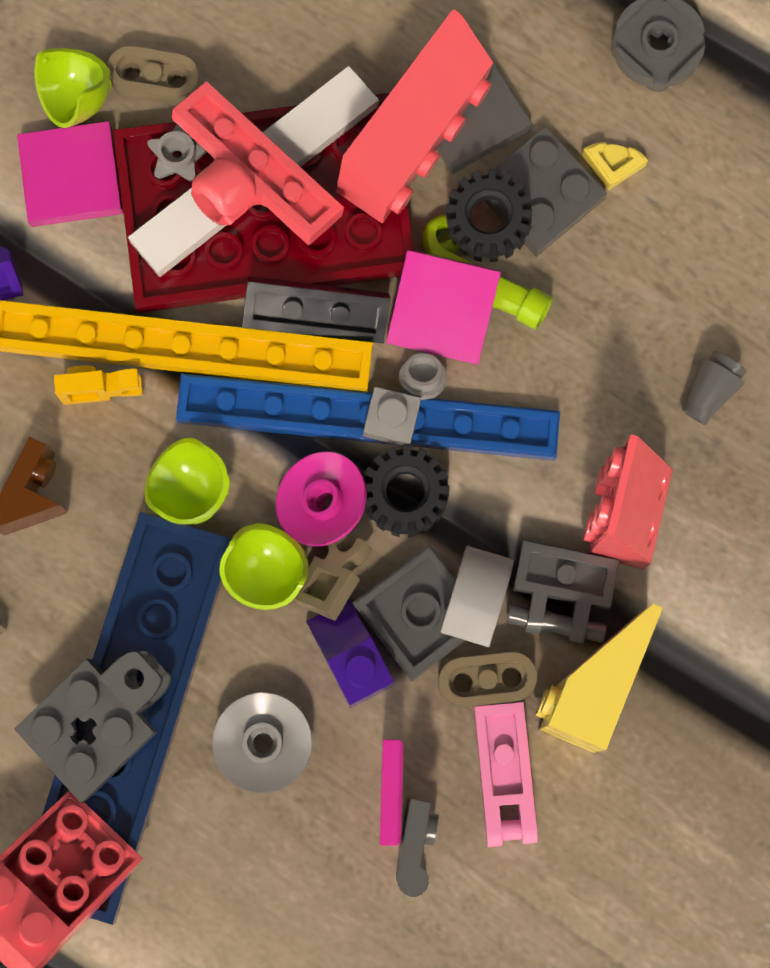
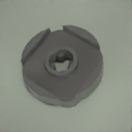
(658, 67)

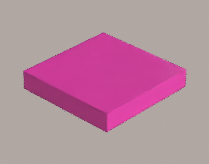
(69, 174)
(443, 306)
(391, 793)

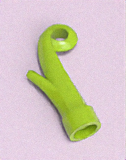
(525, 304)

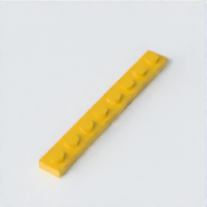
(184, 346)

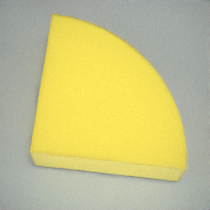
(613, 162)

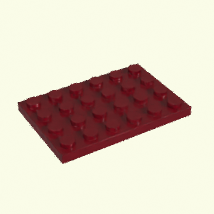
(258, 242)

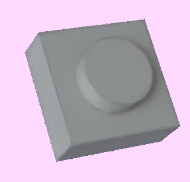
(392, 417)

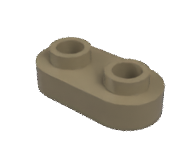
(156, 72)
(486, 679)

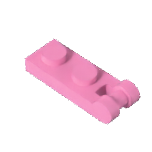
(505, 772)

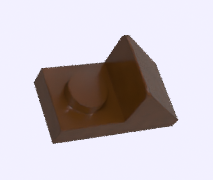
(18, 499)

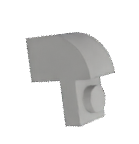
(477, 596)

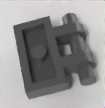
(566, 577)

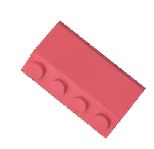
(416, 120)

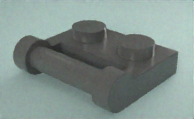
(418, 829)

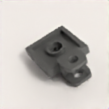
(113, 702)

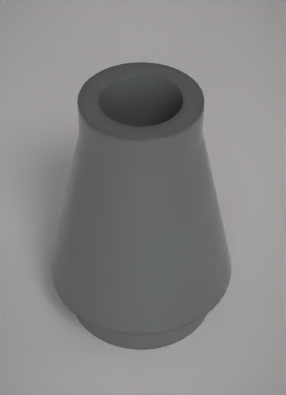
(714, 385)

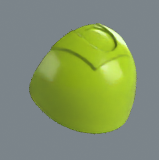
(71, 84)
(187, 483)
(263, 567)

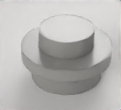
(422, 376)

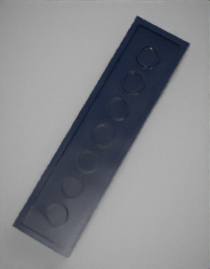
(164, 609)

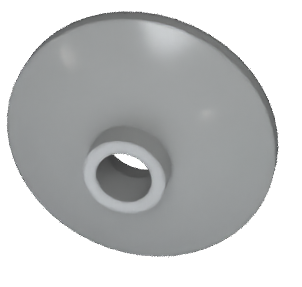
(236, 735)

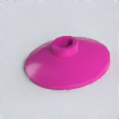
(309, 486)

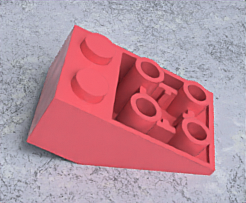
(631, 504)
(57, 880)

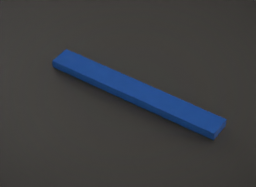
(344, 413)

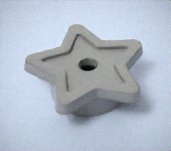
(165, 147)

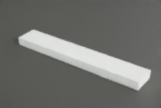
(298, 134)

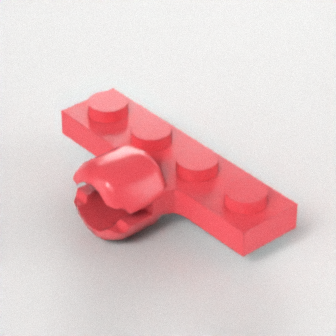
(250, 169)

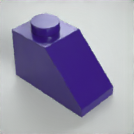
(351, 655)

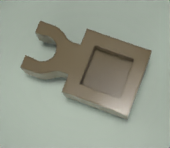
(332, 579)

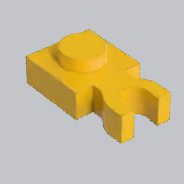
(86, 384)

